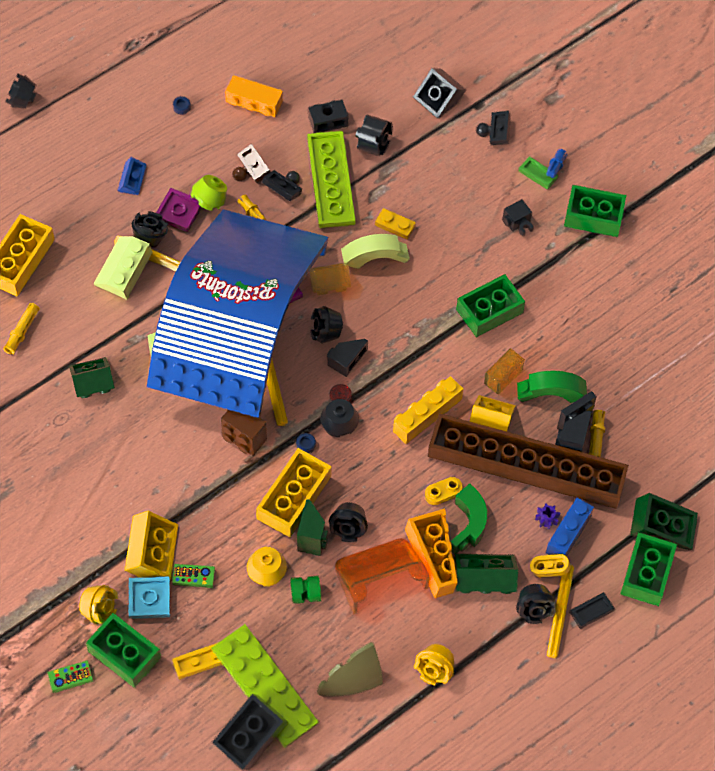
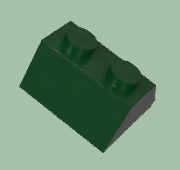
(92, 377)
(311, 531)

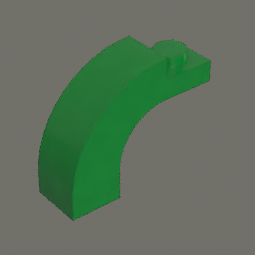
(552, 383)
(474, 507)

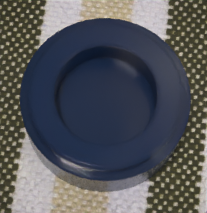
(181, 105)
(306, 442)

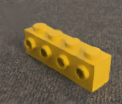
(426, 411)

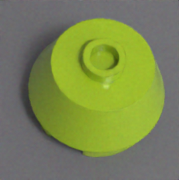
(209, 192)

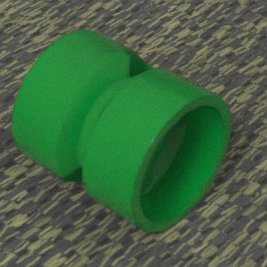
(305, 589)

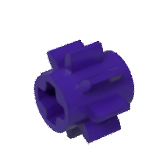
(552, 516)

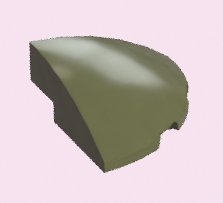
(358, 675)

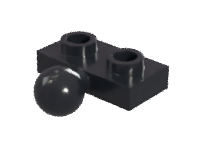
(498, 129)
(283, 185)

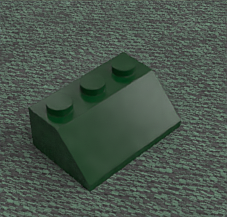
(486, 573)

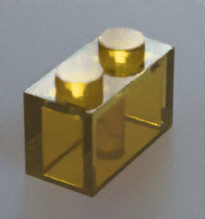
(330, 278)
(504, 371)

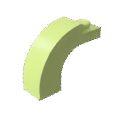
(373, 247)

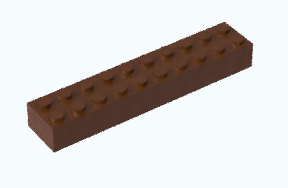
(527, 461)

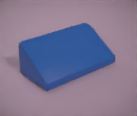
(132, 176)

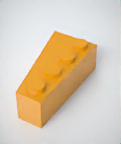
(431, 543)

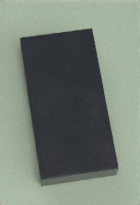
(592, 610)

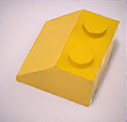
(492, 413)

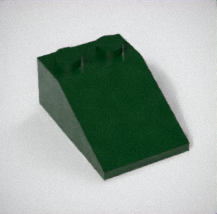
(664, 520)

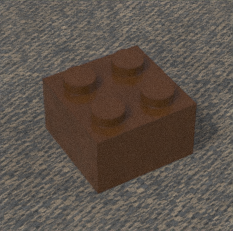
(244, 431)

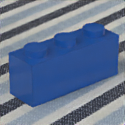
(570, 528)

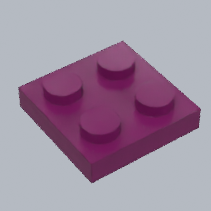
(179, 209)

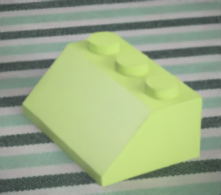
(124, 266)

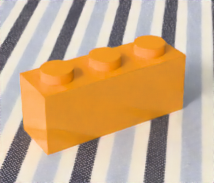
(254, 96)

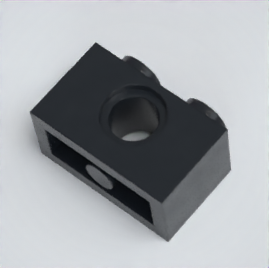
(321, 122)

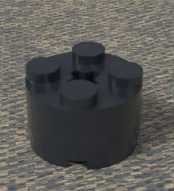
(374, 135)

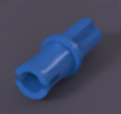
(556, 163)

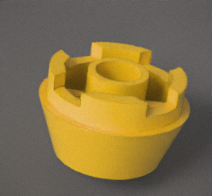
(266, 566)
(98, 603)
(435, 664)

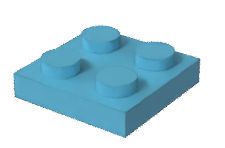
(149, 597)

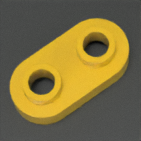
(444, 491)
(551, 564)

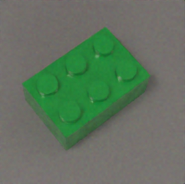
(595, 210)
(490, 305)
(648, 569)
(123, 650)

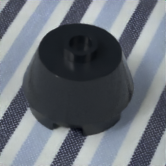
(21, 92)
(149, 228)
(327, 324)
(339, 418)
(348, 522)
(535, 603)

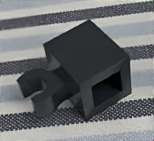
(518, 217)

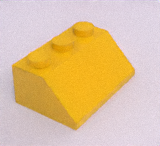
(151, 546)

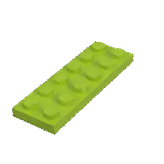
(331, 179)
(259, 675)

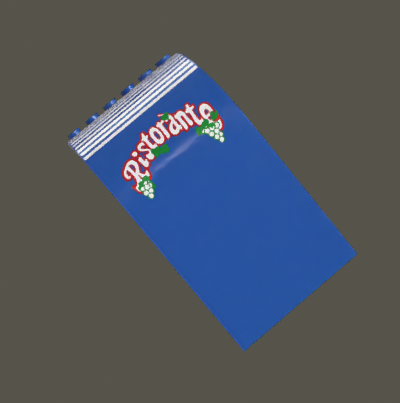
(229, 309)

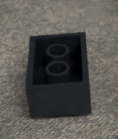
(250, 732)

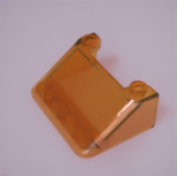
(375, 564)

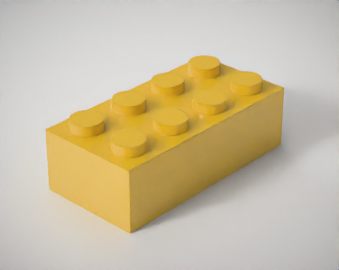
(22, 252)
(285, 501)

